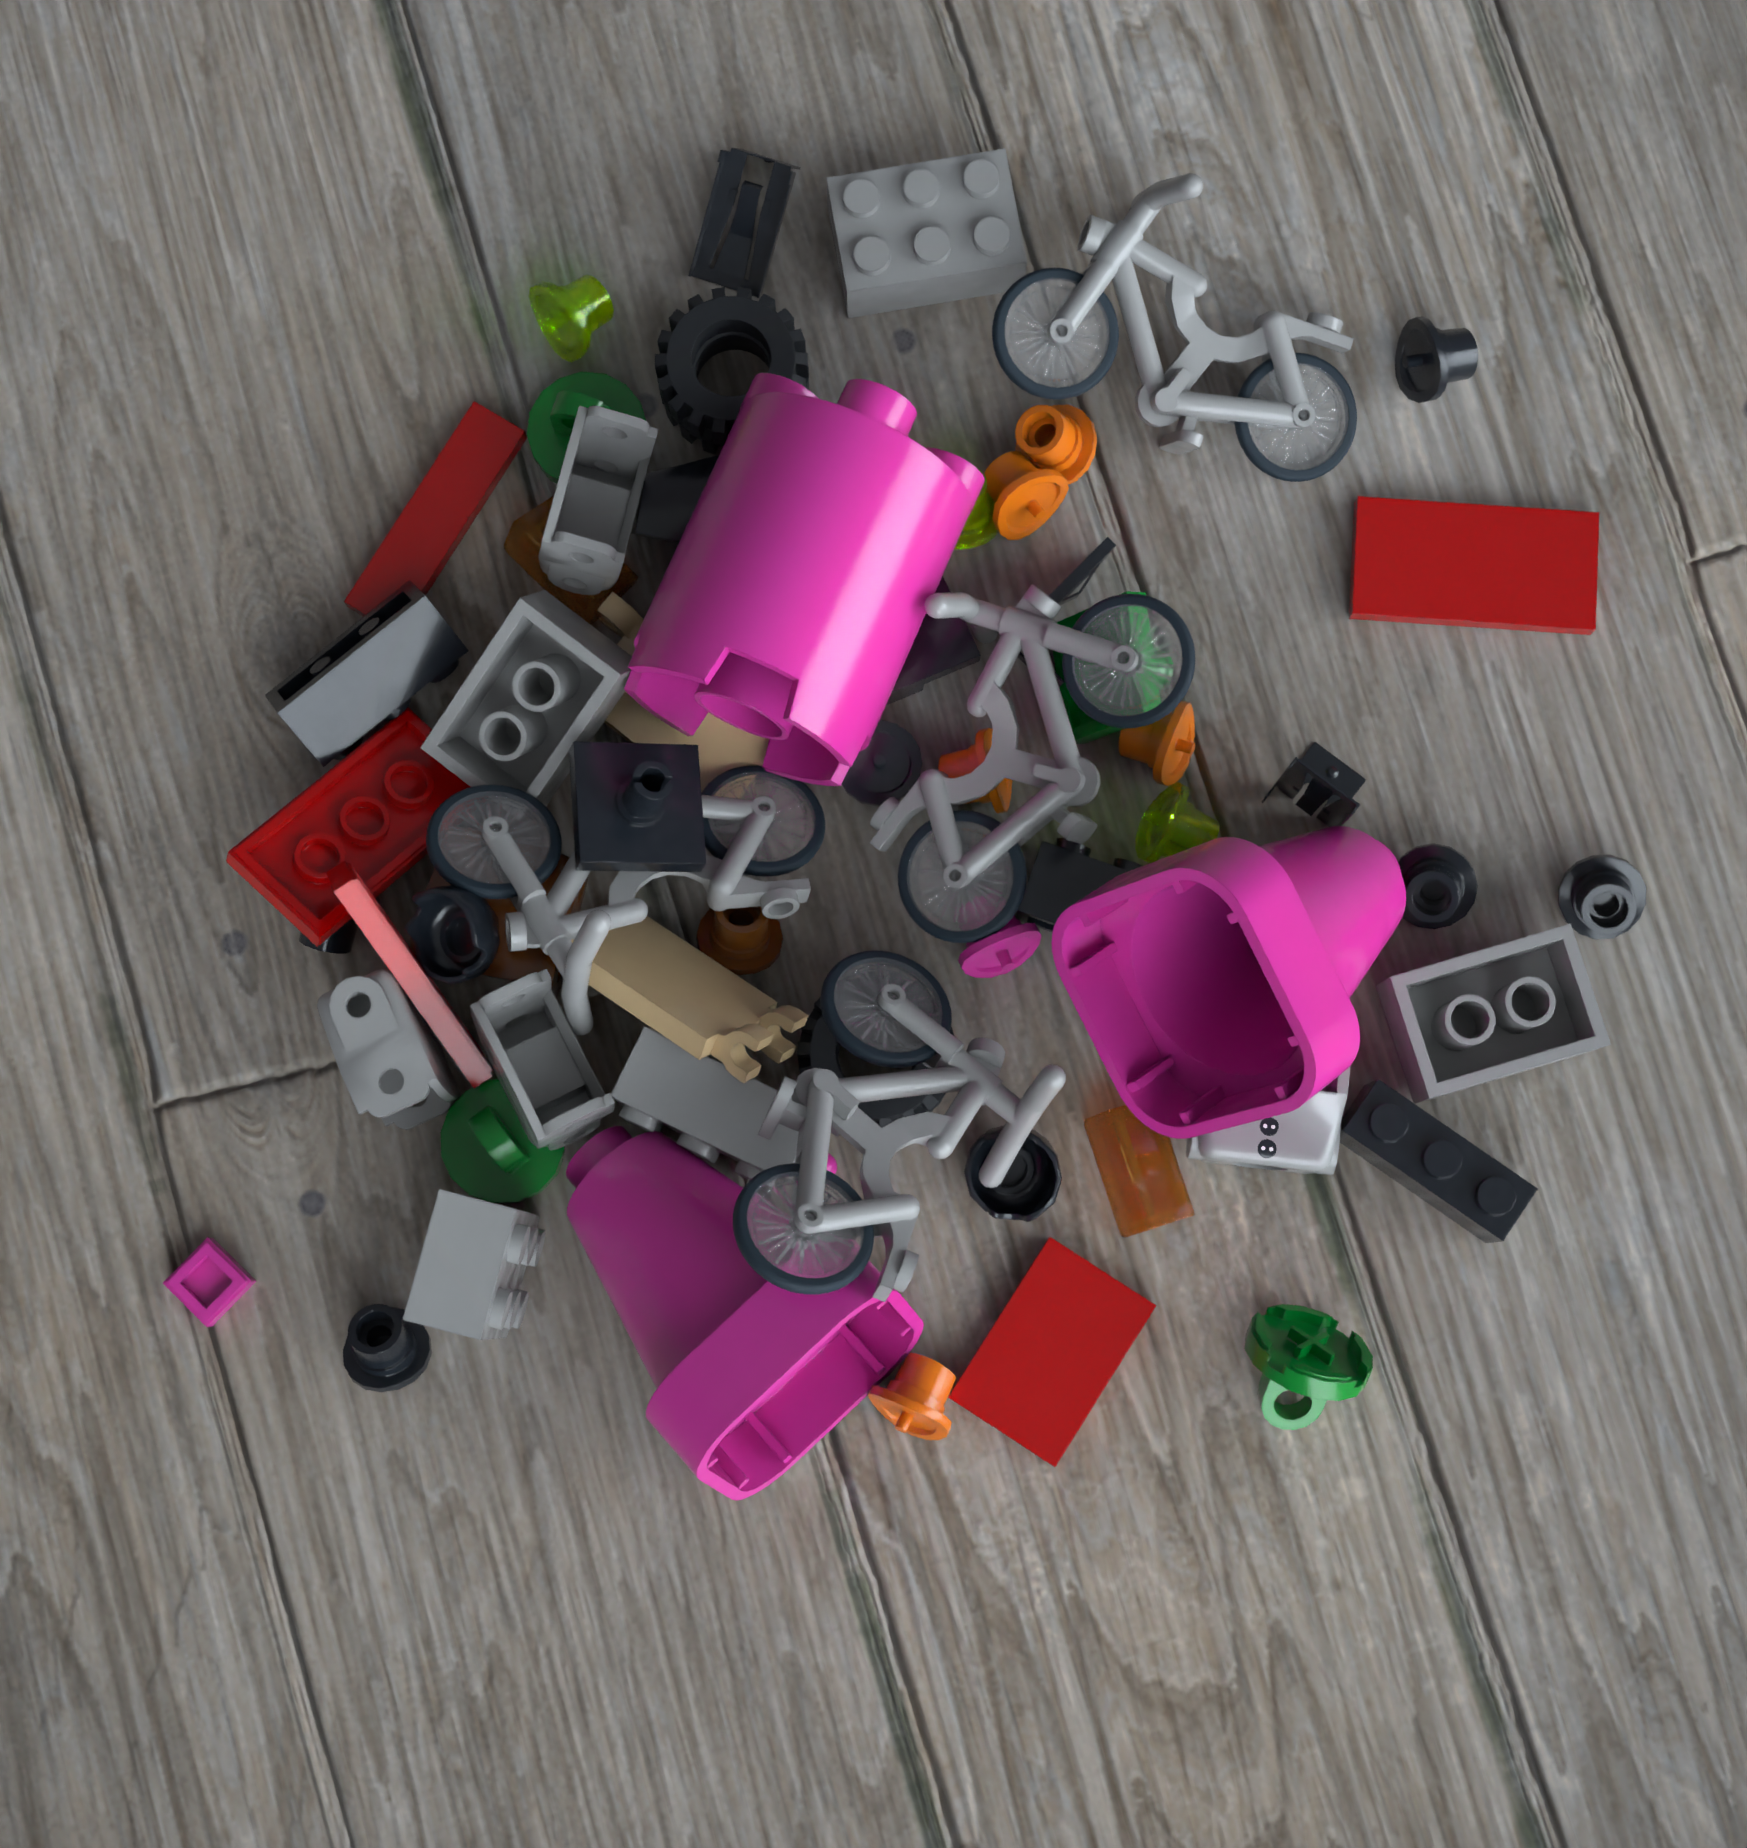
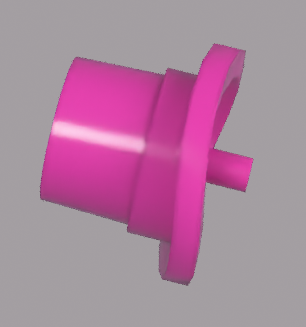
(1000, 951)

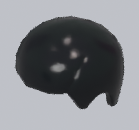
(453, 933)
(1028, 1185)

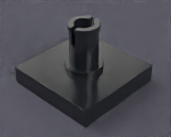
(637, 807)

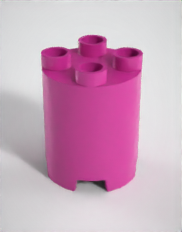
(803, 575)

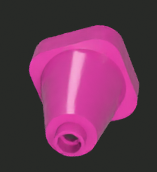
(1230, 973)
(735, 1362)

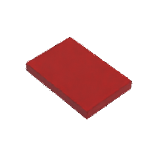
(1052, 1351)

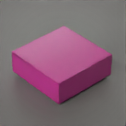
(209, 1282)

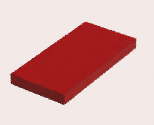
(1474, 565)
(360, 811)

